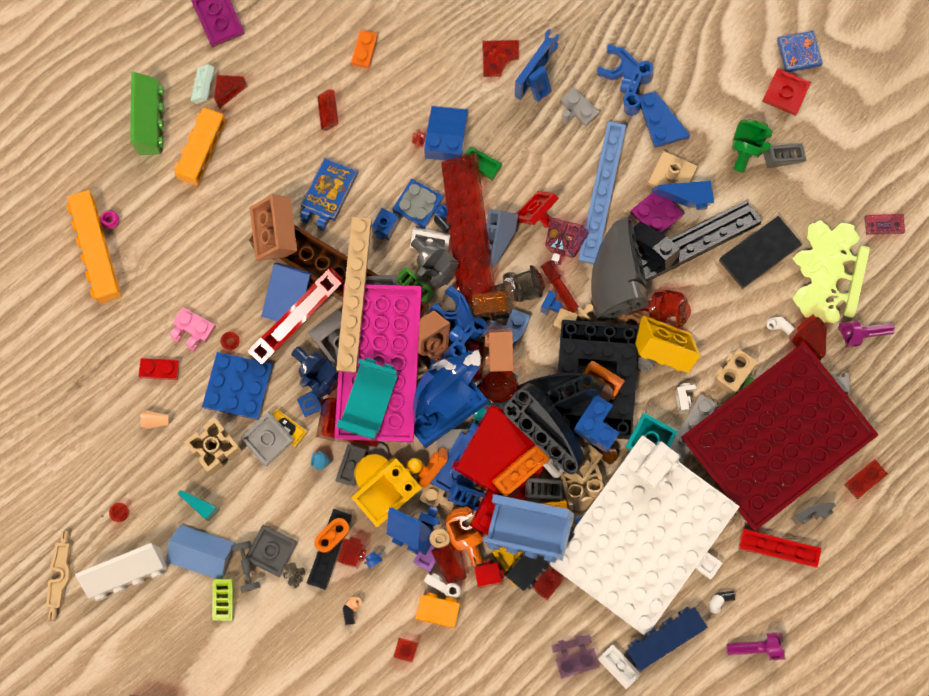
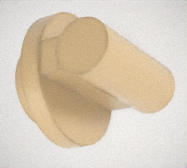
(584, 313)
(439, 537)

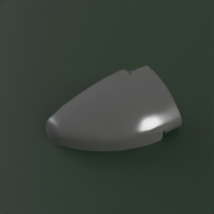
(618, 274)

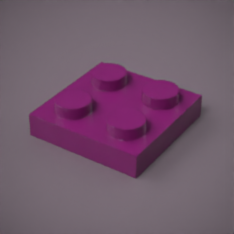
(657, 212)

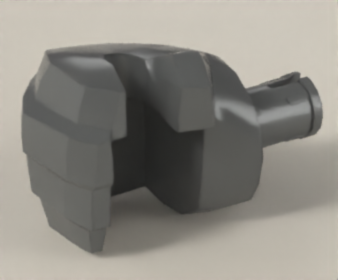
(434, 263)

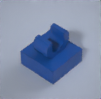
(550, 303)
(429, 518)

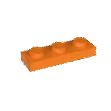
(520, 470)

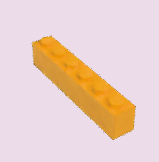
(94, 247)

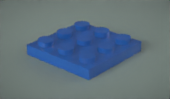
(237, 386)

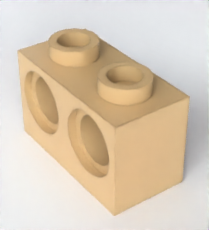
(737, 373)

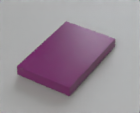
(218, 20)

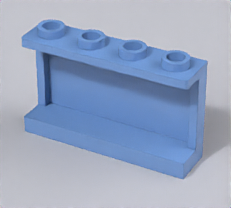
(529, 528)

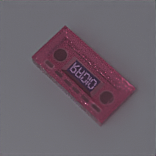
(884, 224)

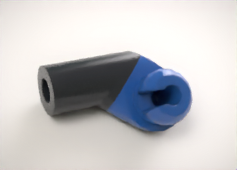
(440, 218)

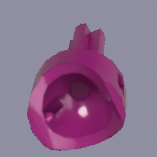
(854, 333)
(771, 646)

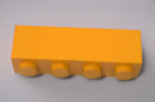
(200, 146)

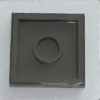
(271, 551)

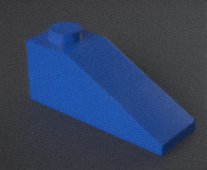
(688, 194)

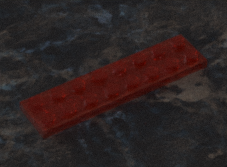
(468, 226)

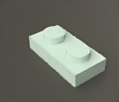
(202, 84)

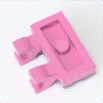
(194, 325)

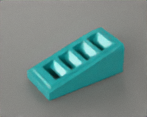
(205, 509)

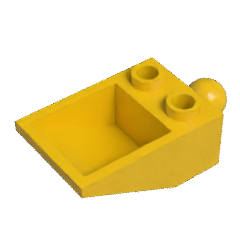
(387, 491)

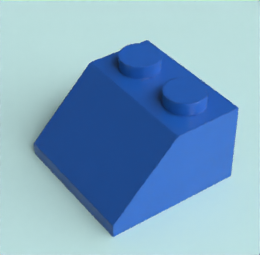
(408, 532)

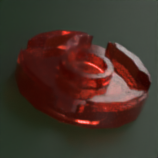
(499, 386)

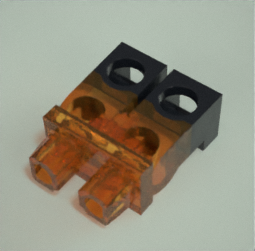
(488, 303)

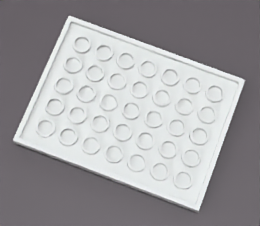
(644, 540)

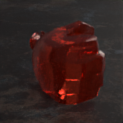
(669, 304)

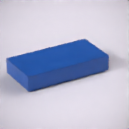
(540, 83)

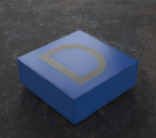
(309, 404)

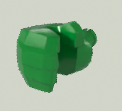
(749, 141)

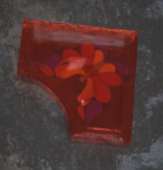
(497, 55)

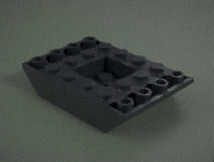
(610, 347)

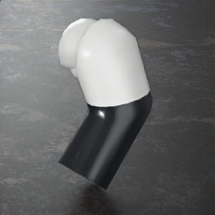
(718, 599)

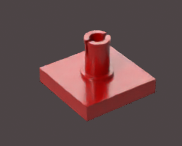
(536, 209)

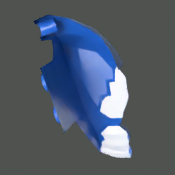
(445, 386)

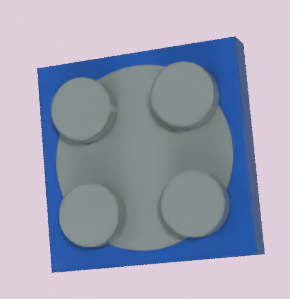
(417, 203)

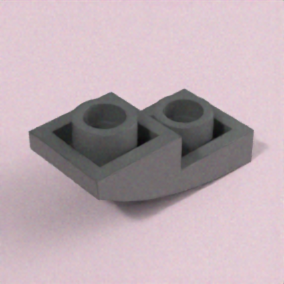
(821, 510)

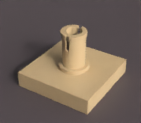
(671, 171)

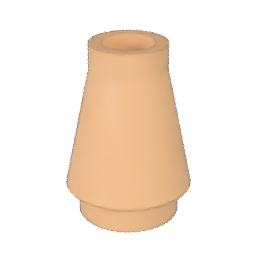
(153, 419)

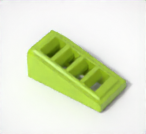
(230, 600)

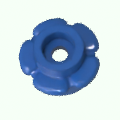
(373, 559)

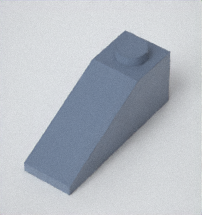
(500, 230)

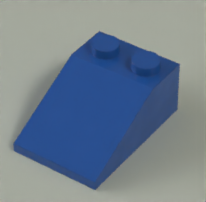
(445, 133)

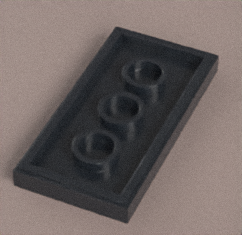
(760, 252)

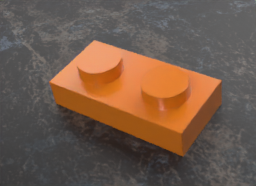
(364, 49)
(435, 464)

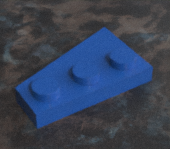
(660, 121)

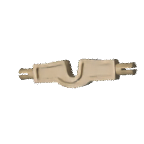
(56, 586)

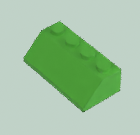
(146, 114)

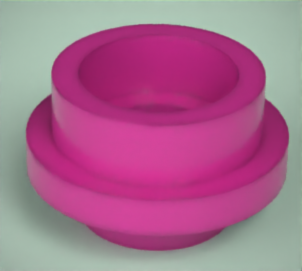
(104, 218)

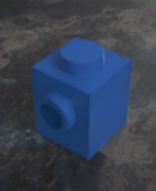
(385, 224)

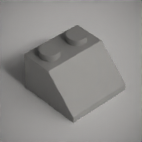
(327, 336)

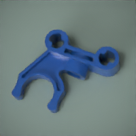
(634, 76)
(465, 324)

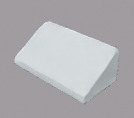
(431, 236)

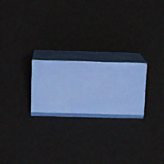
(199, 552)

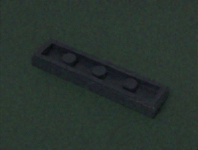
(325, 562)

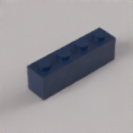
(666, 639)

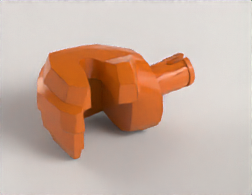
(463, 535)

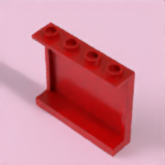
(492, 450)

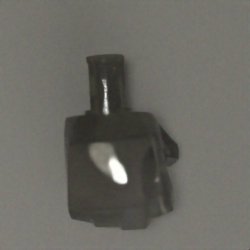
(522, 286)

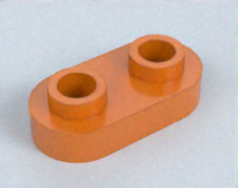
(329, 533)

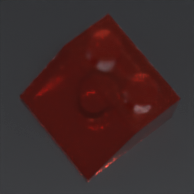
(813, 334)

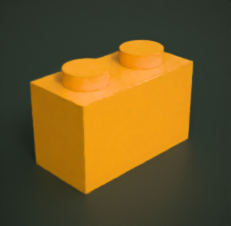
(438, 610)

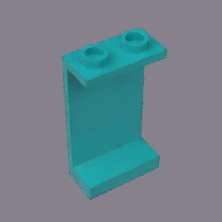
(368, 399)

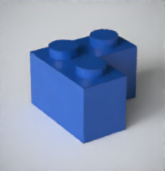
(592, 425)

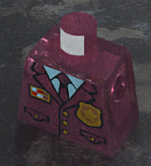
(564, 239)

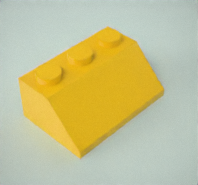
(666, 345)

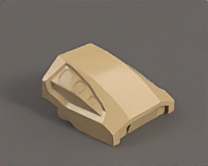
(582, 496)

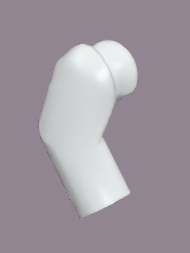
(779, 323)

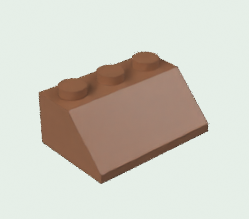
(273, 228)

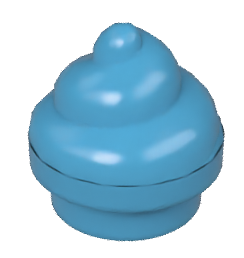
(320, 460)

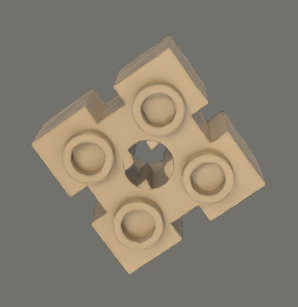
(213, 434)

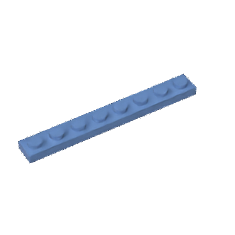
(602, 191)

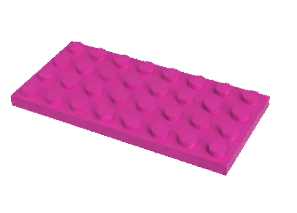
(390, 338)

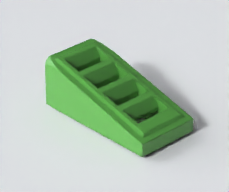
(412, 277)

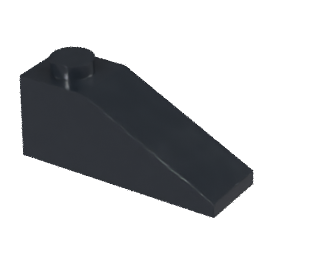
(656, 245)

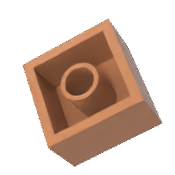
(500, 349)

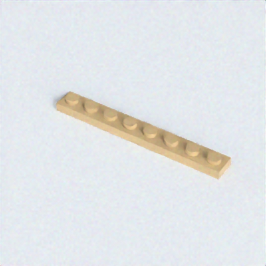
(354, 295)

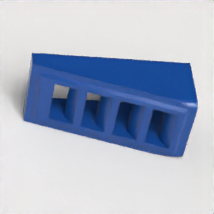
(458, 485)

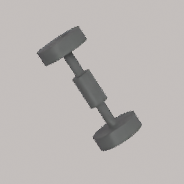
(245, 566)

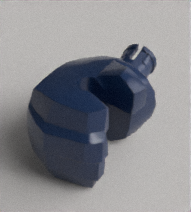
(316, 372)

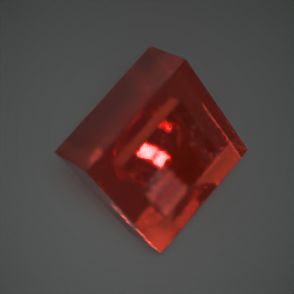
(405, 650)

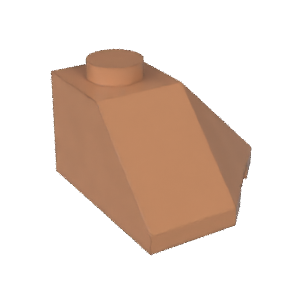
(433, 335)

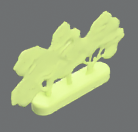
(826, 266)

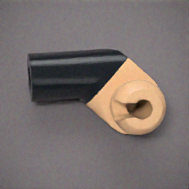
(349, 610)

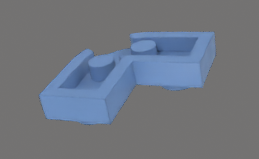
(517, 321)

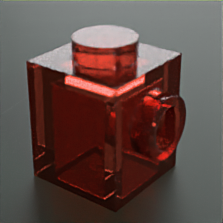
(352, 552)
(547, 584)

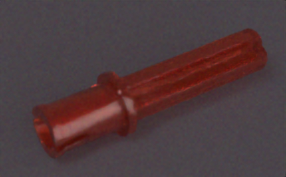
(555, 279)

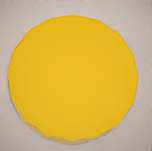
(367, 467)

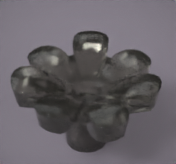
(294, 574)

